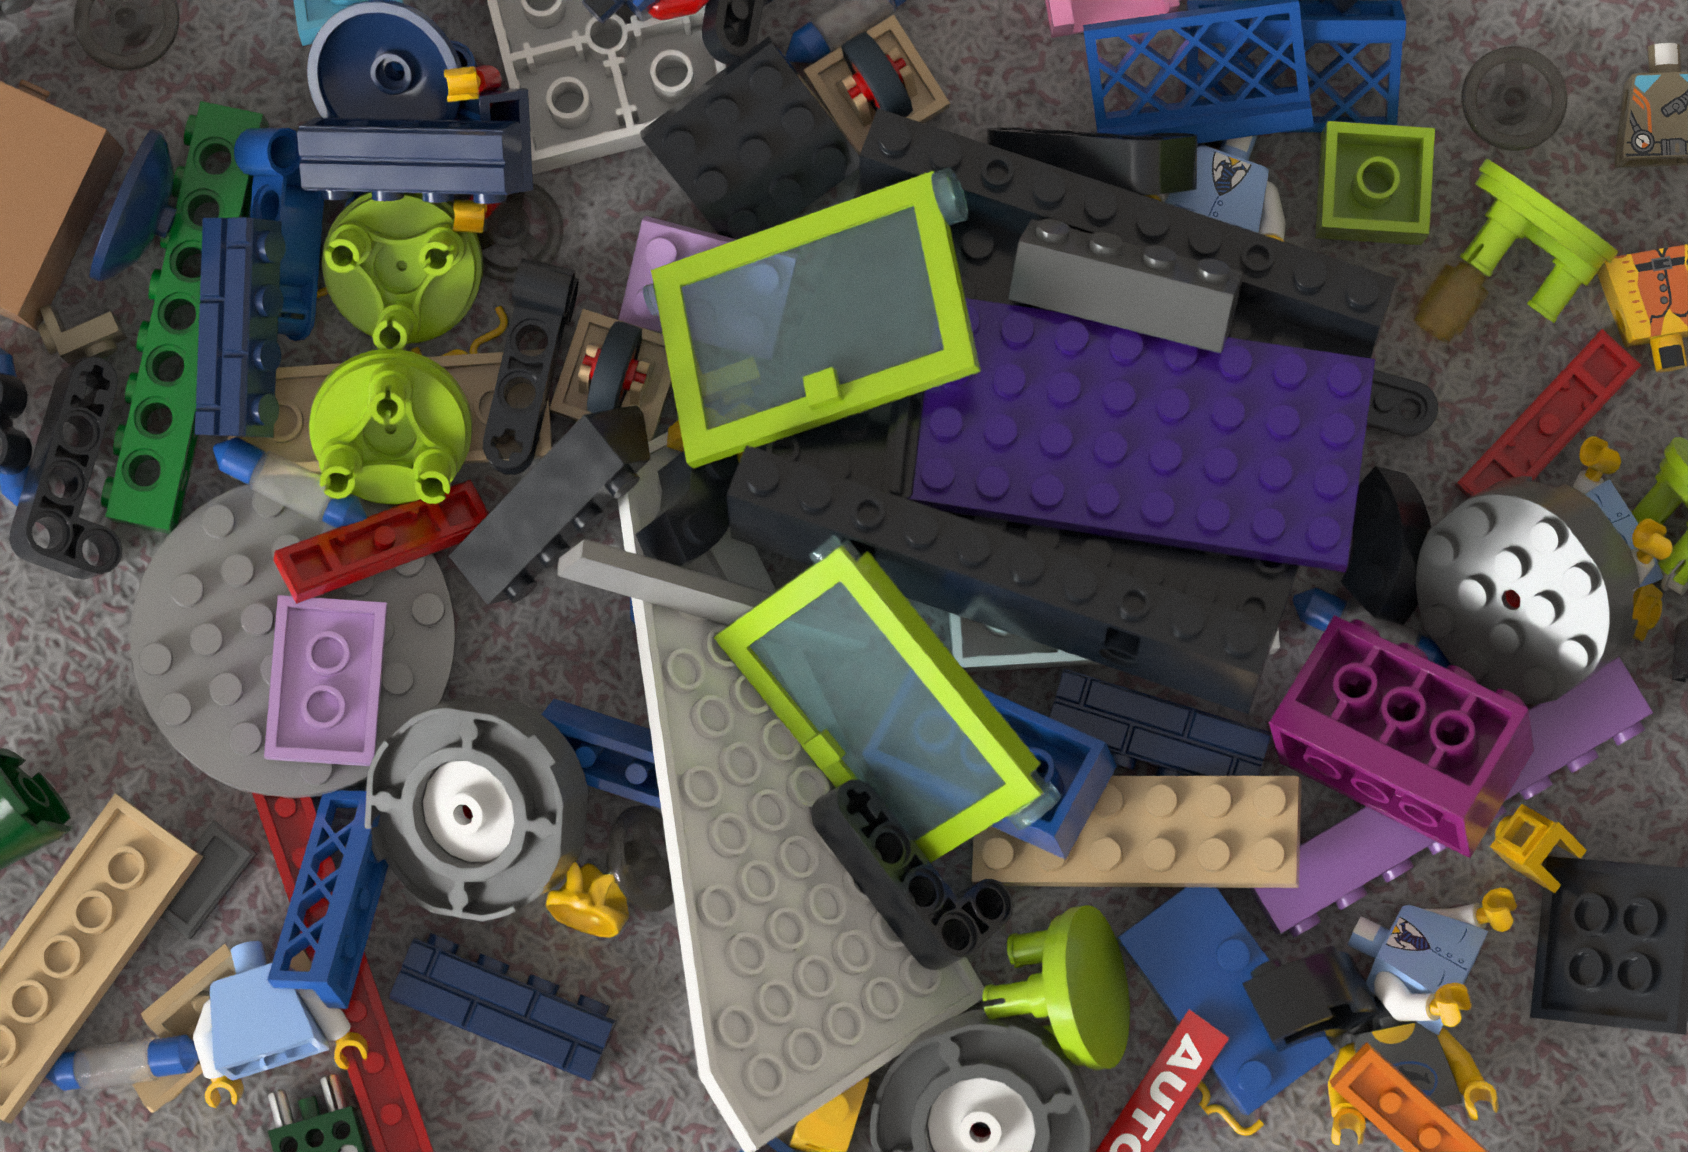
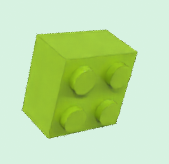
(1375, 183)

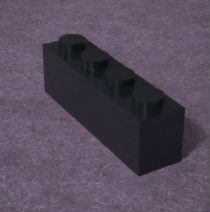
(554, 504)

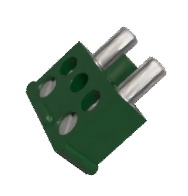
(313, 1122)

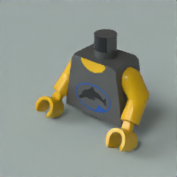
(1429, 1060)

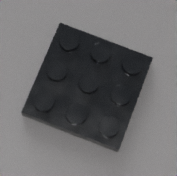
(752, 144)
(1613, 946)

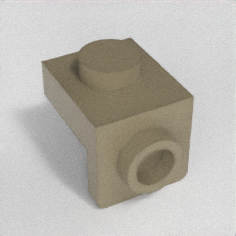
(88, 339)

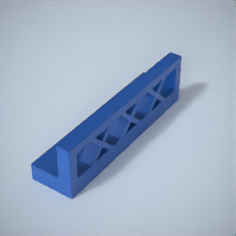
(350, 910)

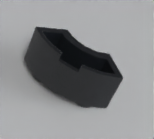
(691, 510)
(1388, 540)
(1310, 997)

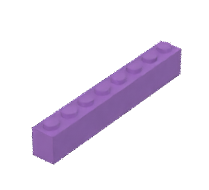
(1371, 845)

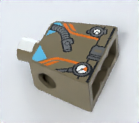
(1655, 113)

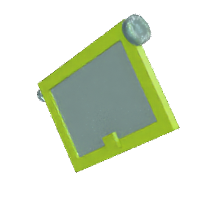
(816, 318)
(885, 701)

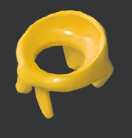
(589, 902)

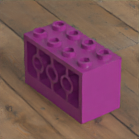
(1403, 734)

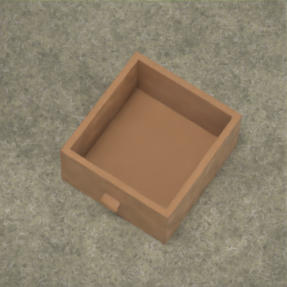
(49, 190)

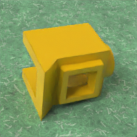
(1526, 841)

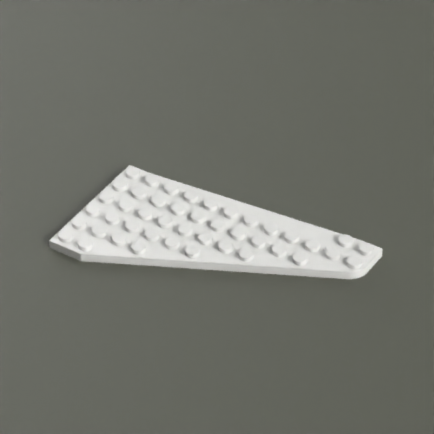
(780, 948)

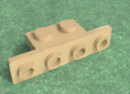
(179, 1012)

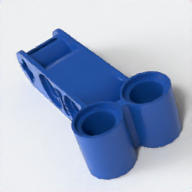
(277, 195)

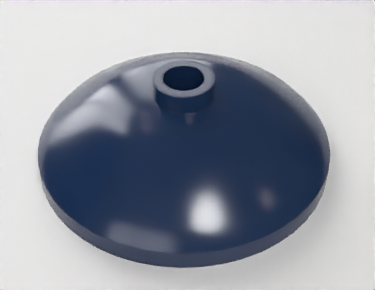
(353, 68)
(138, 210)

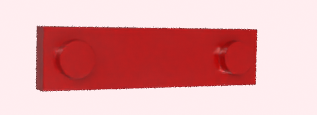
(1554, 415)
(379, 542)

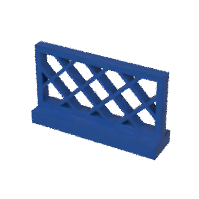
(1321, 23)
(1217, 115)

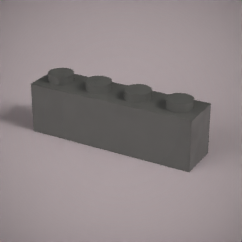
(1126, 284)

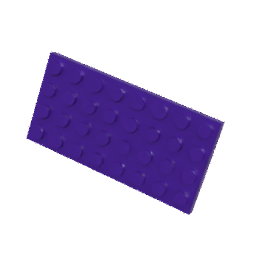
(1150, 437)

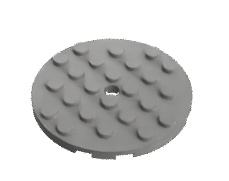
(209, 631)

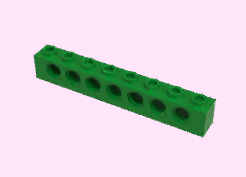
(161, 504)

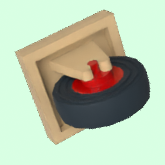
(875, 73)
(613, 368)

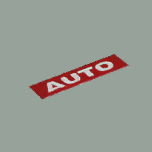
(1165, 1087)

